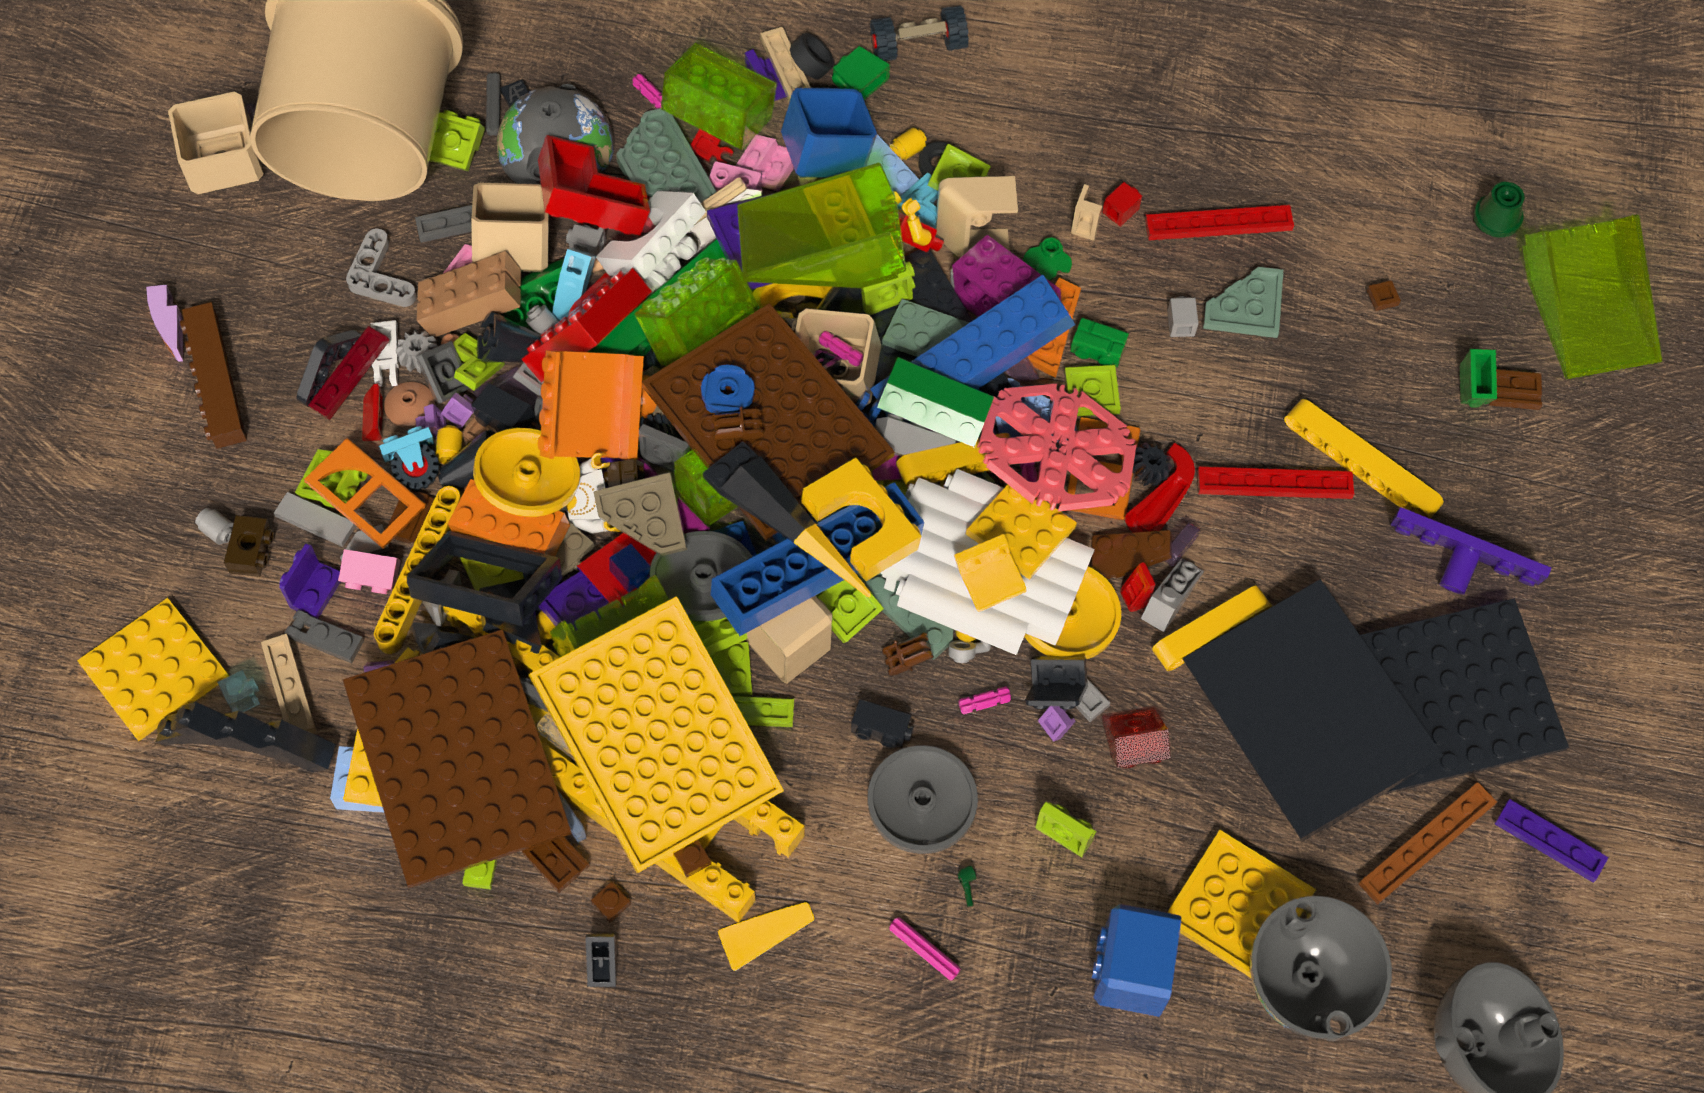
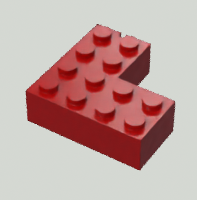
(580, 193)
(591, 323)

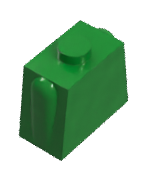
(861, 72)
(1478, 377)

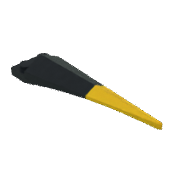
(755, 488)

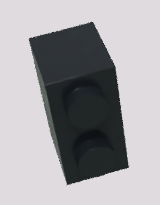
(501, 410)

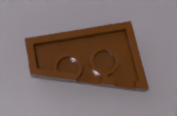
(1124, 552)

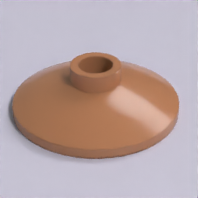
(404, 413)

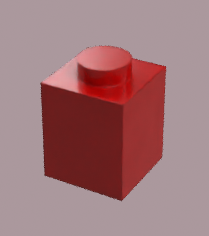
(1122, 204)

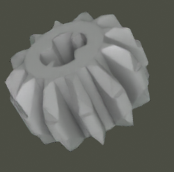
(413, 346)

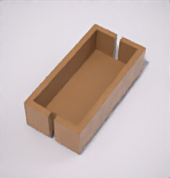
(468, 294)

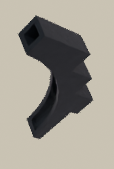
(239, 731)

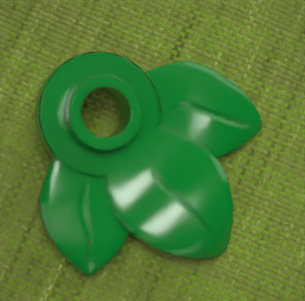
(1048, 262)

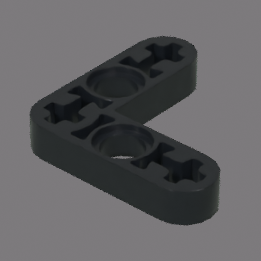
(320, 361)

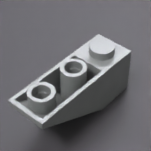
(909, 438)
(1171, 594)

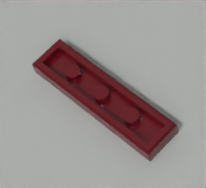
(349, 372)

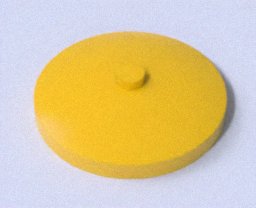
(519, 479)
(1090, 622)

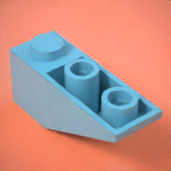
(572, 280)

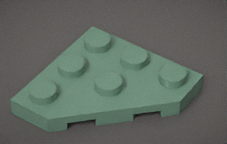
(1248, 305)

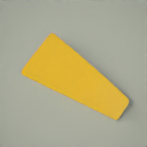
(757, 935)

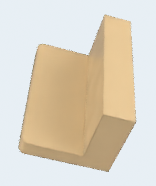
(1086, 216)

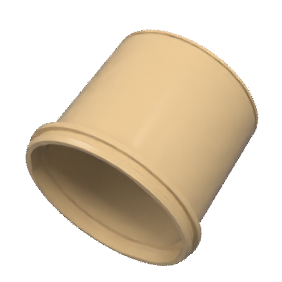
(354, 93)

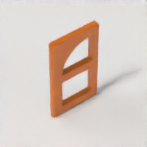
(351, 457)
(1120, 509)

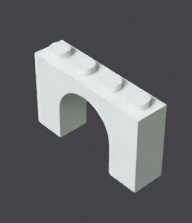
(673, 216)

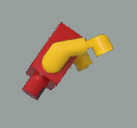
(915, 232)

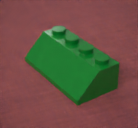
(536, 289)
(935, 402)

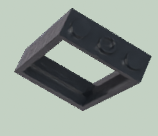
(543, 568)

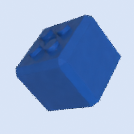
(827, 131)
(1136, 959)

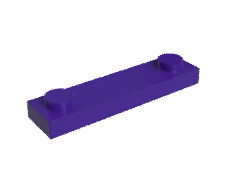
(1551, 840)

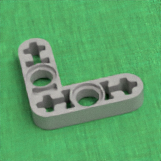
(372, 278)

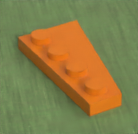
(1049, 356)

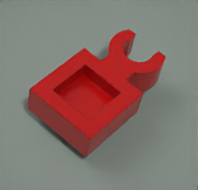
(707, 147)

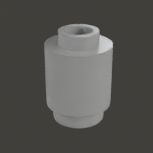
(540, 319)
(214, 525)

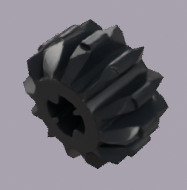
(1151, 464)

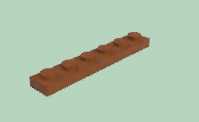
(1427, 843)

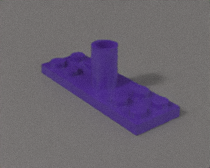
(1467, 552)

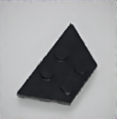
(527, 633)

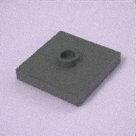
(661, 448)

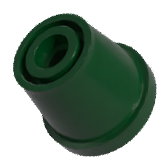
(1500, 210)

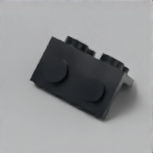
(434, 637)
(1057, 681)

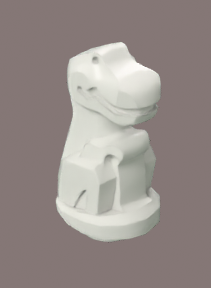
(665, 269)

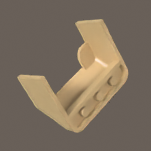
(973, 202)

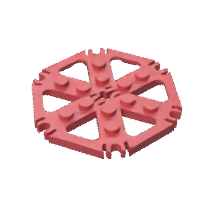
(1072, 455)

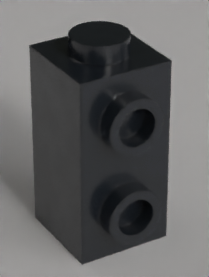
(881, 724)

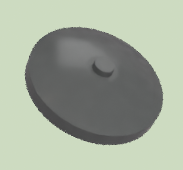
(691, 571)
(922, 799)

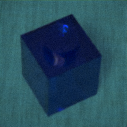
(629, 568)

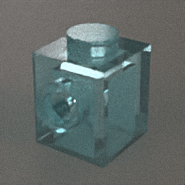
(240, 691)

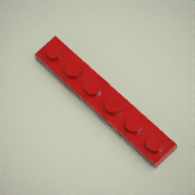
(1219, 222)
(1275, 482)

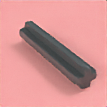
(493, 104)

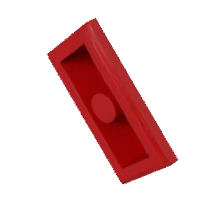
(372, 414)

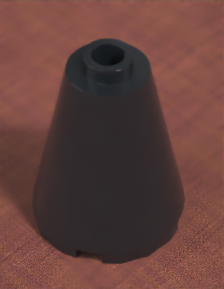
(503, 340)
(459, 469)

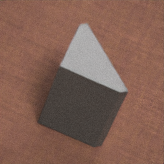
(439, 370)

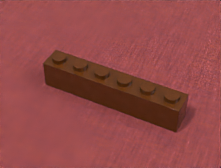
(213, 376)

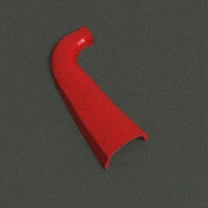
(1160, 505)

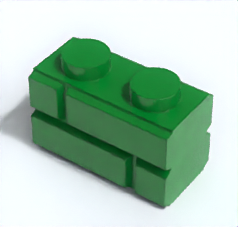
(1099, 342)

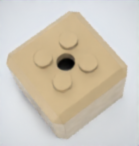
(214, 142)
(510, 221)
(856, 331)
(793, 638)

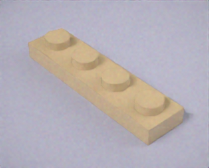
(778, 51)
(288, 683)

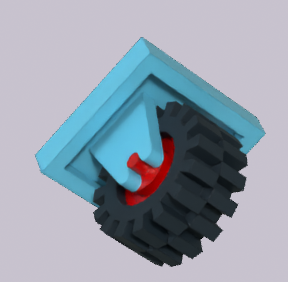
(412, 458)

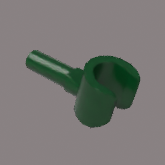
(965, 876)

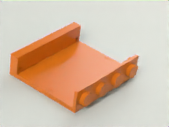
(590, 404)

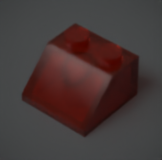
(1137, 737)

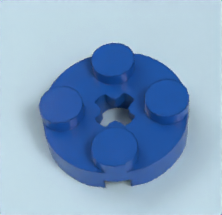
(724, 376)

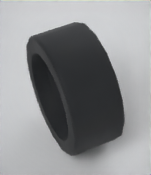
(811, 56)

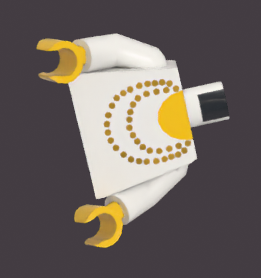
(582, 507)

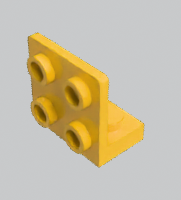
(990, 573)

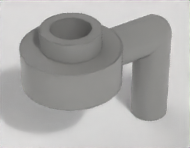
(965, 651)

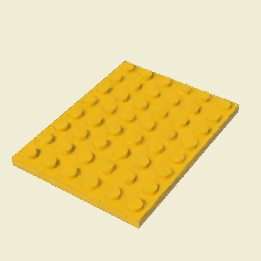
(656, 733)

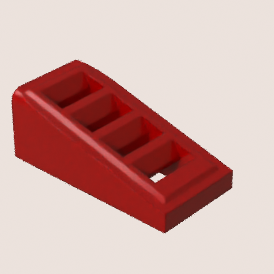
(1138, 588)

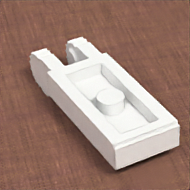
(387, 358)

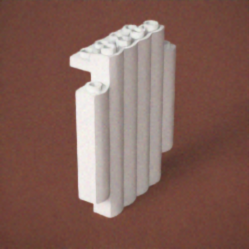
(936, 590)

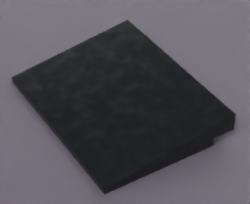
(1312, 710)

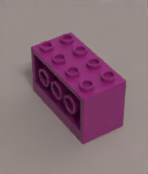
(990, 276)

